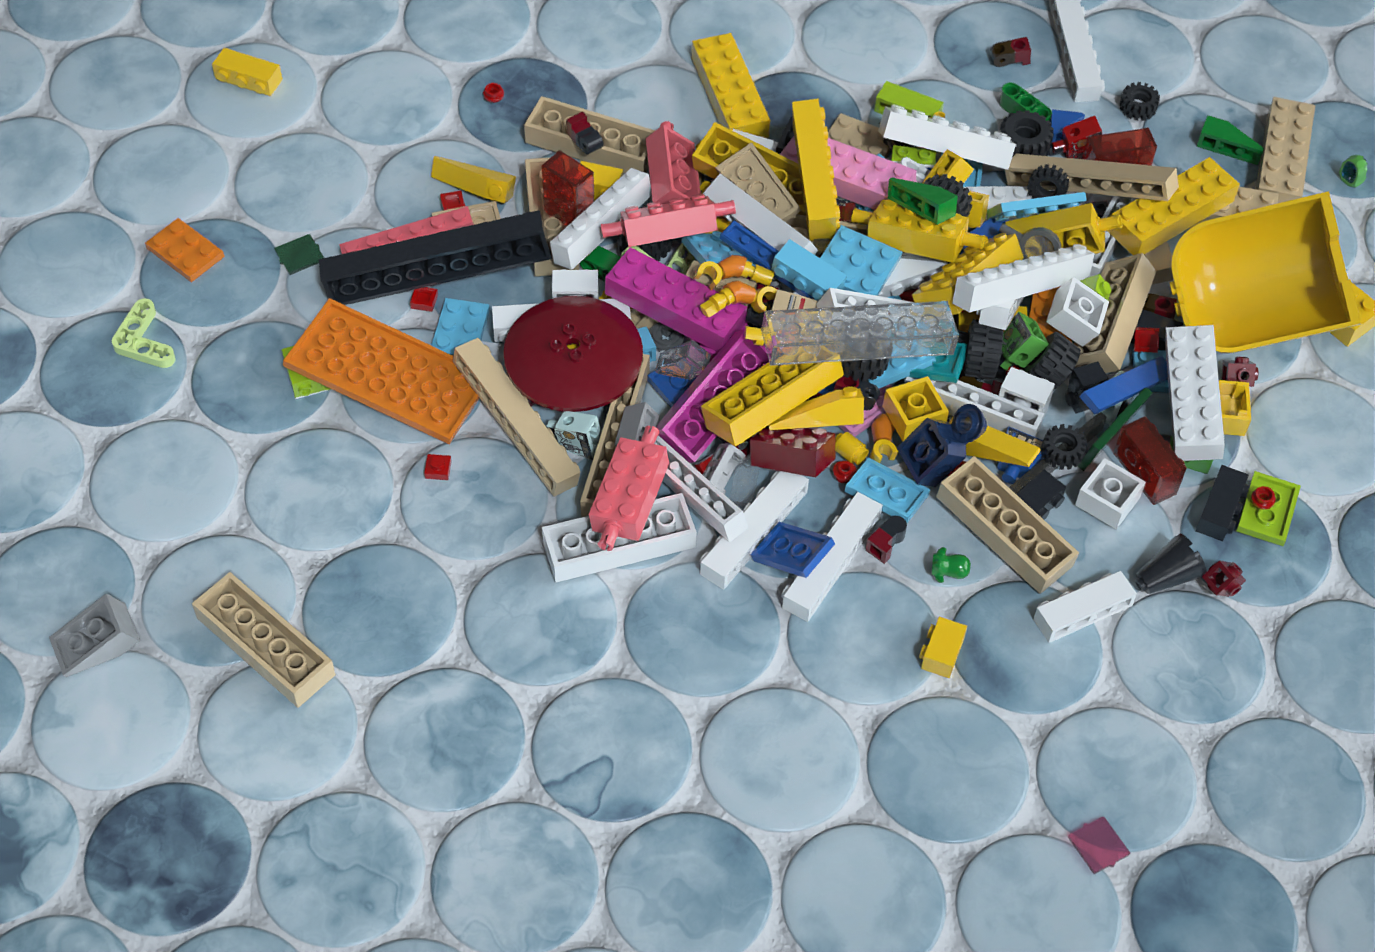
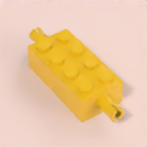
(1072, 226)
(916, 235)

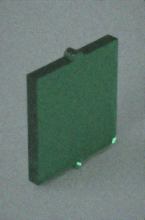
(299, 254)

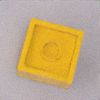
(1235, 407)

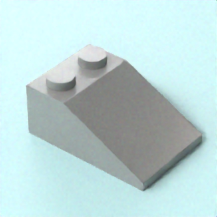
(94, 636)

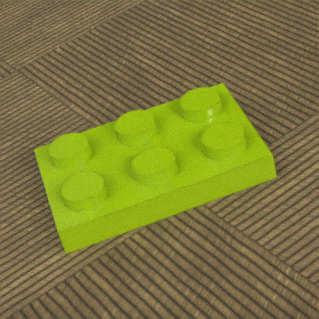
(1270, 523)

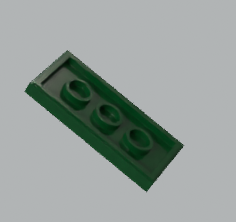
(1112, 431)

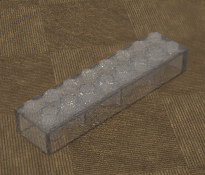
(859, 332)

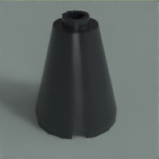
(1171, 566)

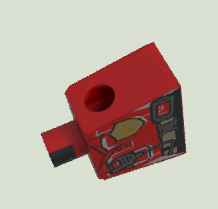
(1075, 137)

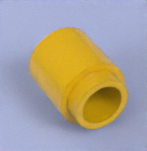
(851, 448)

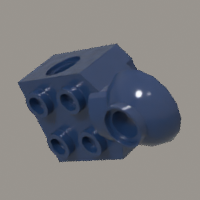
(940, 447)

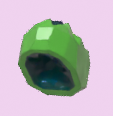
(1353, 170)

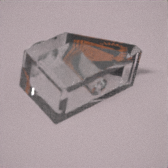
(683, 361)

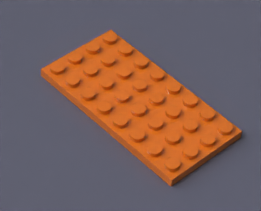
(384, 370)

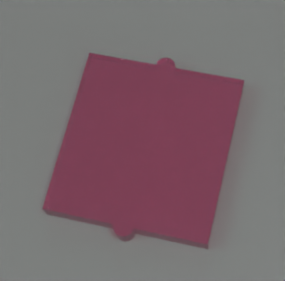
(1098, 845)

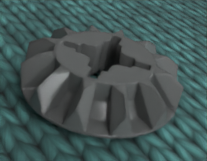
(660, 329)

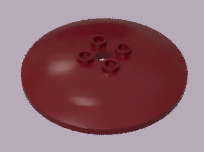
(577, 377)

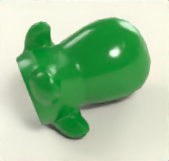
(953, 566)

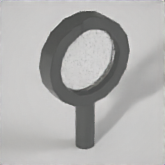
(1034, 241)

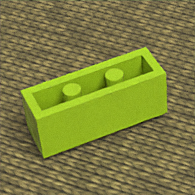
(906, 98)

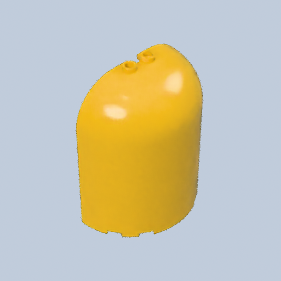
(1265, 275)

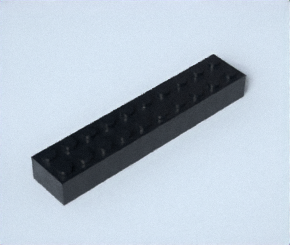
(435, 258)

